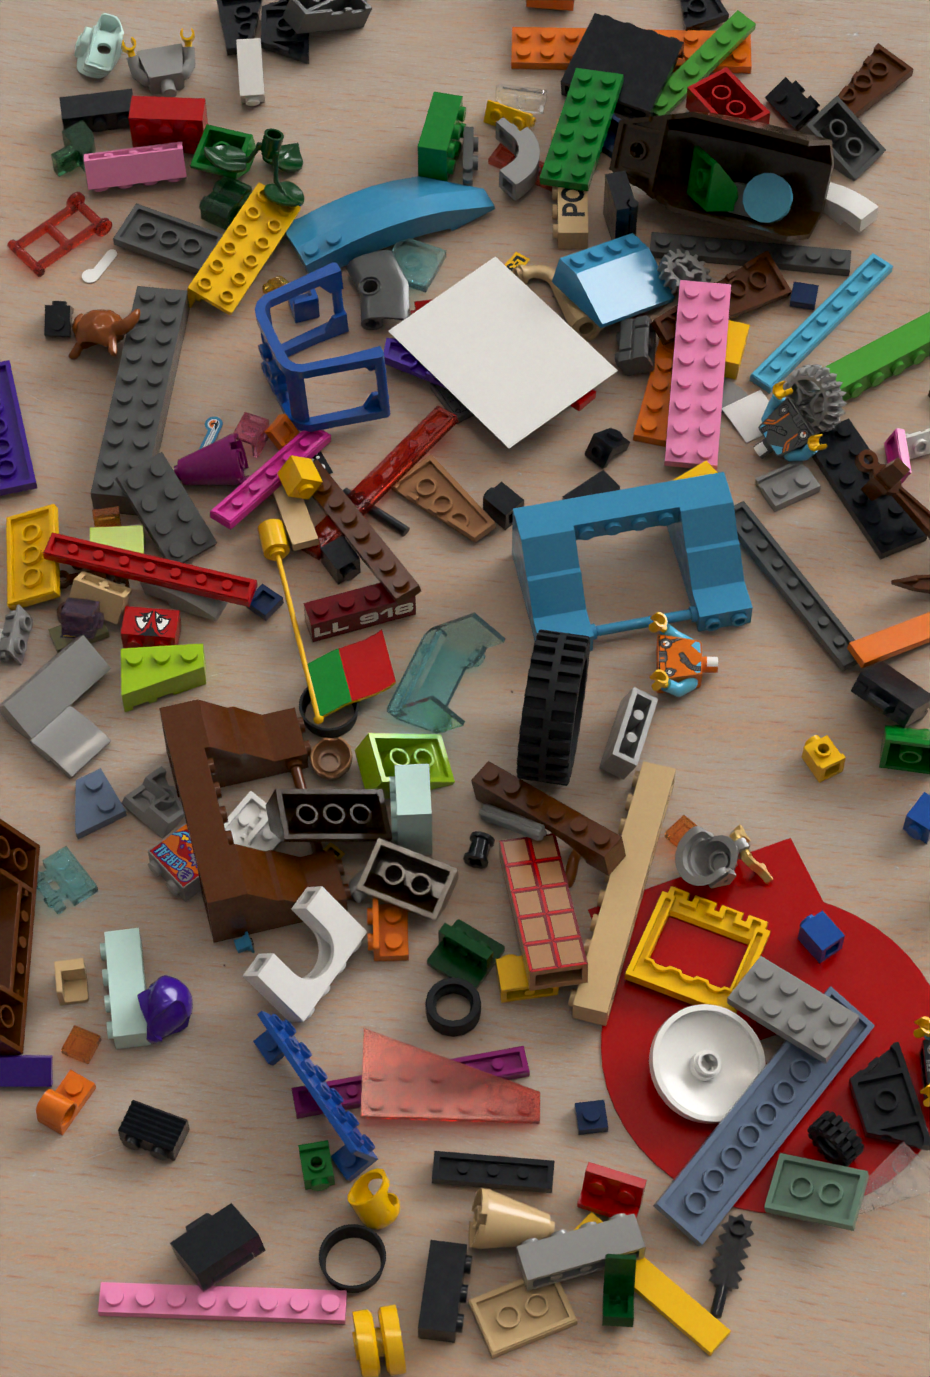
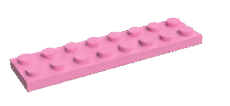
(697, 374)

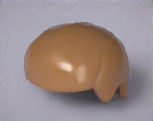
(331, 758)

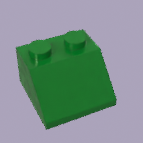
(219, 136)
(710, 183)
(905, 749)

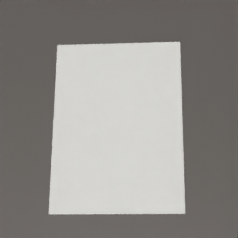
(502, 352)

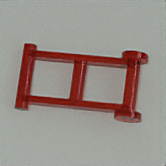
(74, 203)

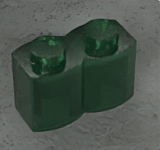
(224, 201)

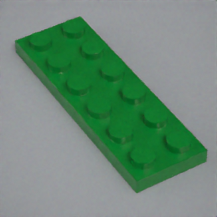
(581, 129)

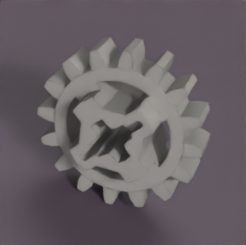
(682, 266)

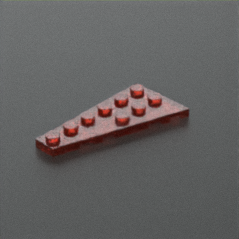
(421, 1085)

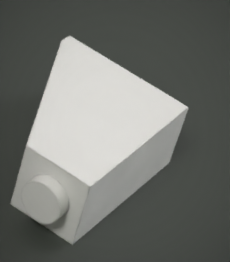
(250, 71)

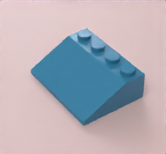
(612, 280)

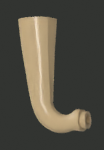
(573, 314)

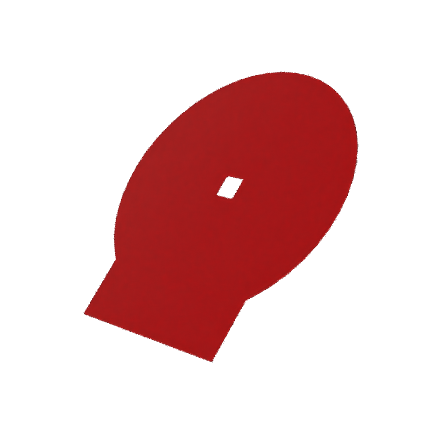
(866, 972)

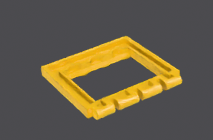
(701, 913)

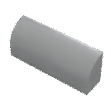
(54, 687)

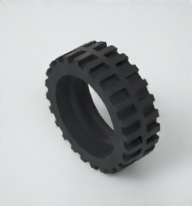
(553, 707)

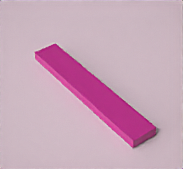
(265, 479)

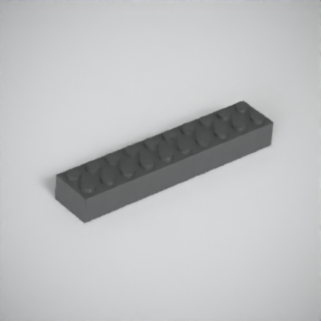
(141, 391)

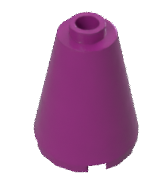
(214, 464)

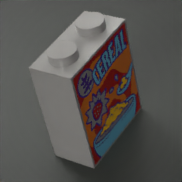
(176, 863)

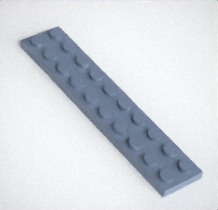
(752, 1133)

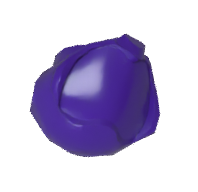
(165, 1008)

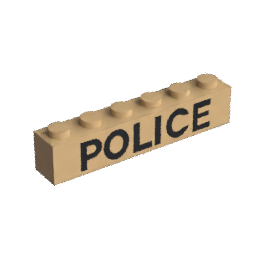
(571, 216)

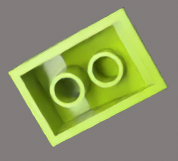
(382, 751)

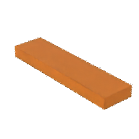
(891, 641)

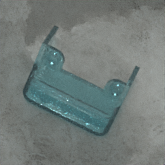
(437, 671)

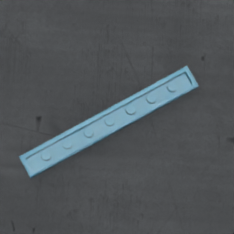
(821, 322)

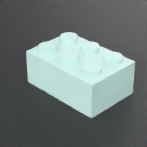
(411, 808)

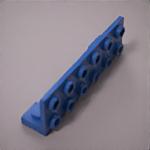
(280, 1042)

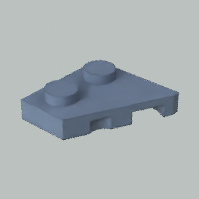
(95, 804)

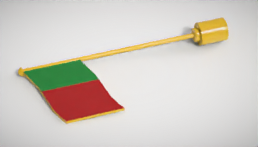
(344, 673)

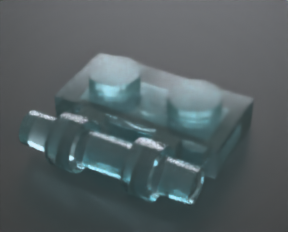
(69, 875)

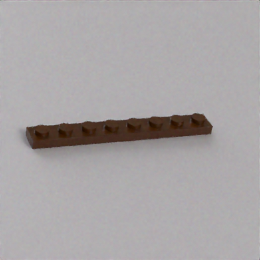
(364, 539)

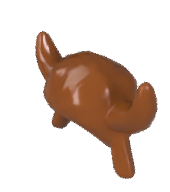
(101, 328)

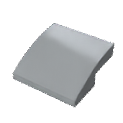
(70, 741)

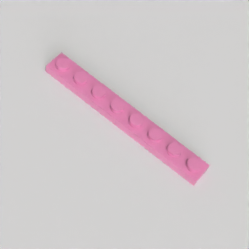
(223, 1303)

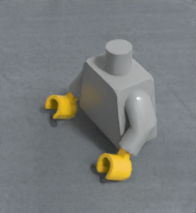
(163, 67)

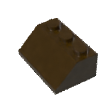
(408, 880)

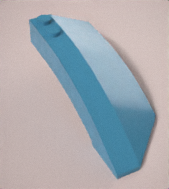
(382, 217)

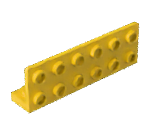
(241, 252)

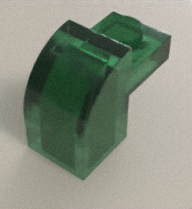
(77, 142)

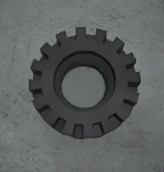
(835, 1139)

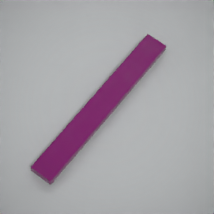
(504, 1063)

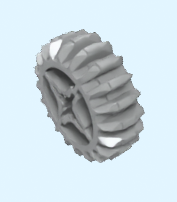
(817, 396)

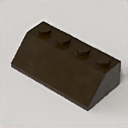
(328, 815)

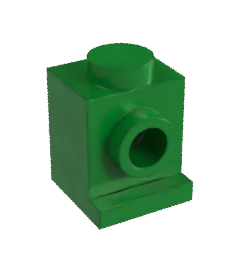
(316, 1154)

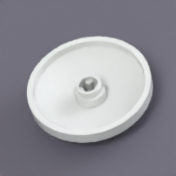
(704, 1061)

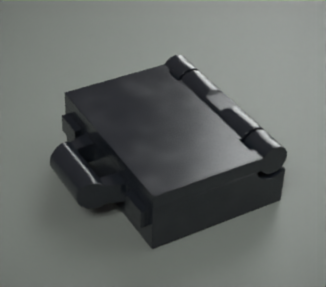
(619, 205)
(892, 694)
(217, 1246)

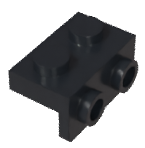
(792, 104)

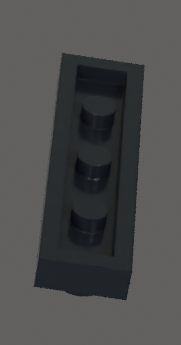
(493, 1172)

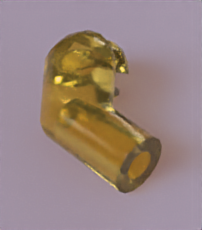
(274, 283)

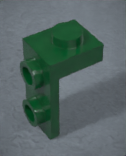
(618, 1290)

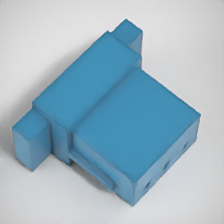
(244, 943)

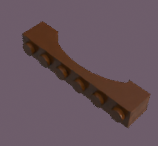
(588, 838)

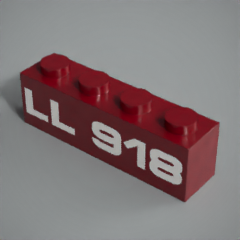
(354, 611)

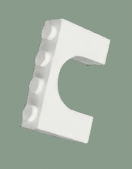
(337, 939)

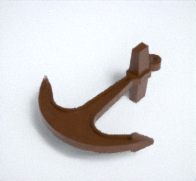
(886, 480)

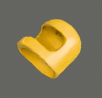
(374, 1210)

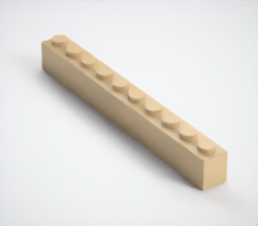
(623, 893)

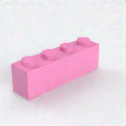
(135, 166)

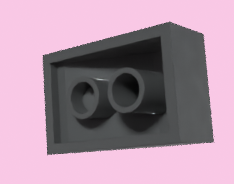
(851, 141)

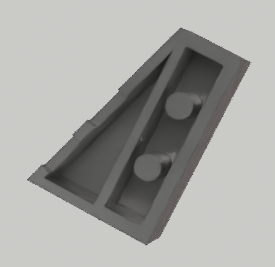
(326, 15)

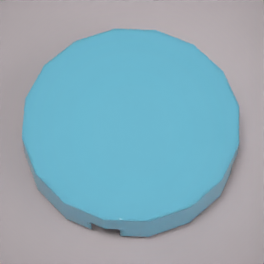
(767, 198)

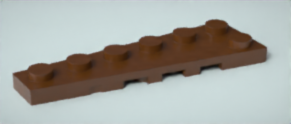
(751, 287)

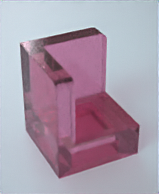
(252, 431)

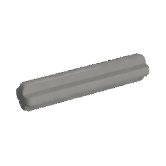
(512, 822)

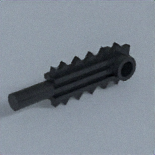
(729, 1263)

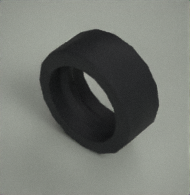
(459, 987)

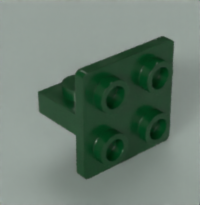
(464, 953)

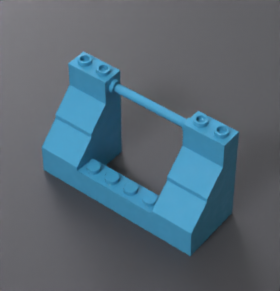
(702, 534)

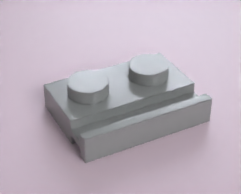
(787, 485)

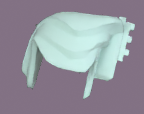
(105, 33)

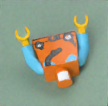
(678, 660)

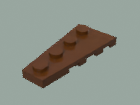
(874, 80)

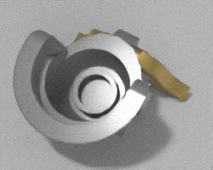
(712, 859)

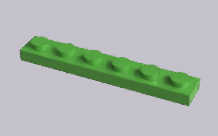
(704, 61)

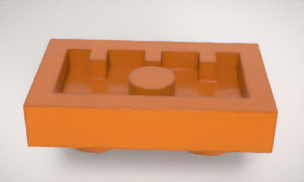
(389, 932)

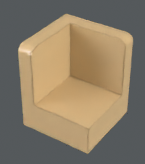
(71, 981)

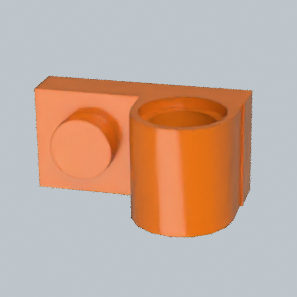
(60, 1107)

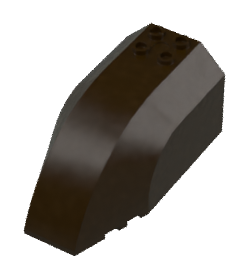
(660, 154)

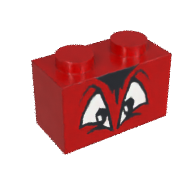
(150, 627)

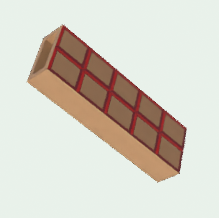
(543, 912)

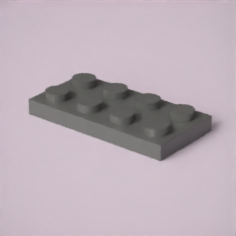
(166, 238)
(166, 509)

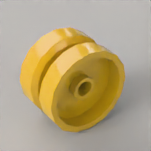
(378, 1342)

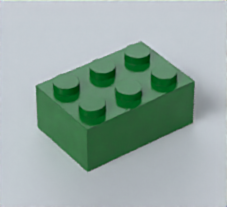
(441, 136)

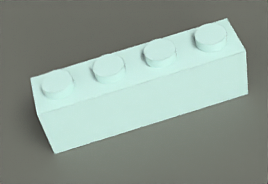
(125, 981)

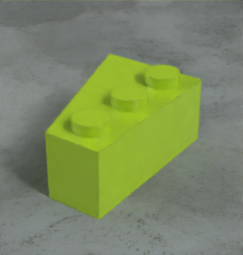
(160, 671)

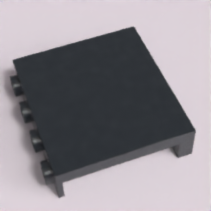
(624, 49)

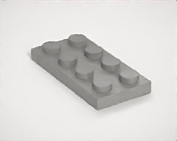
(793, 1009)

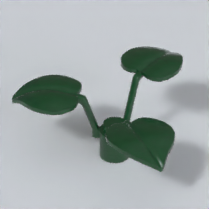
(273, 152)

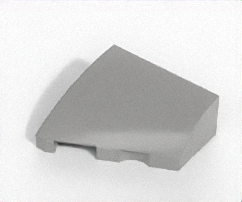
(155, 803)

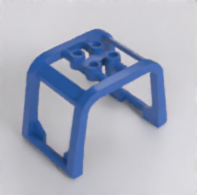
(288, 377)

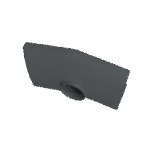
(382, 276)

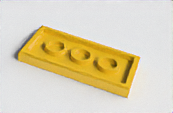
(29, 575)

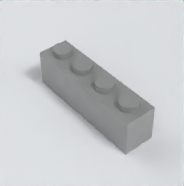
(578, 1251)

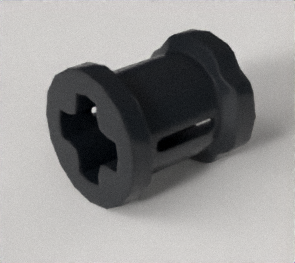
(479, 849)

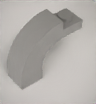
(523, 171)

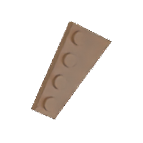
(440, 495)

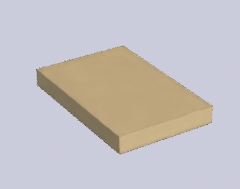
(518, 1317)

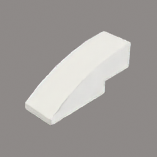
(849, 207)

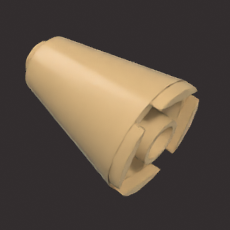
(505, 1222)

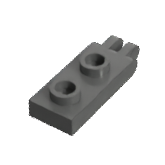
(470, 161)

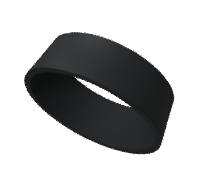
(325, 732)
(346, 1232)

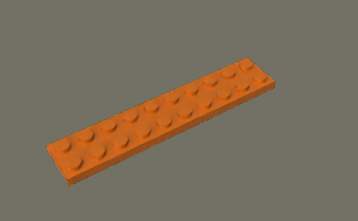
(554, 47)

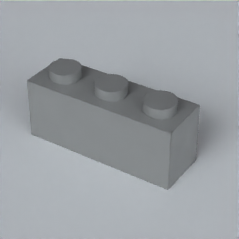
(628, 733)

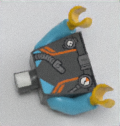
(786, 429)

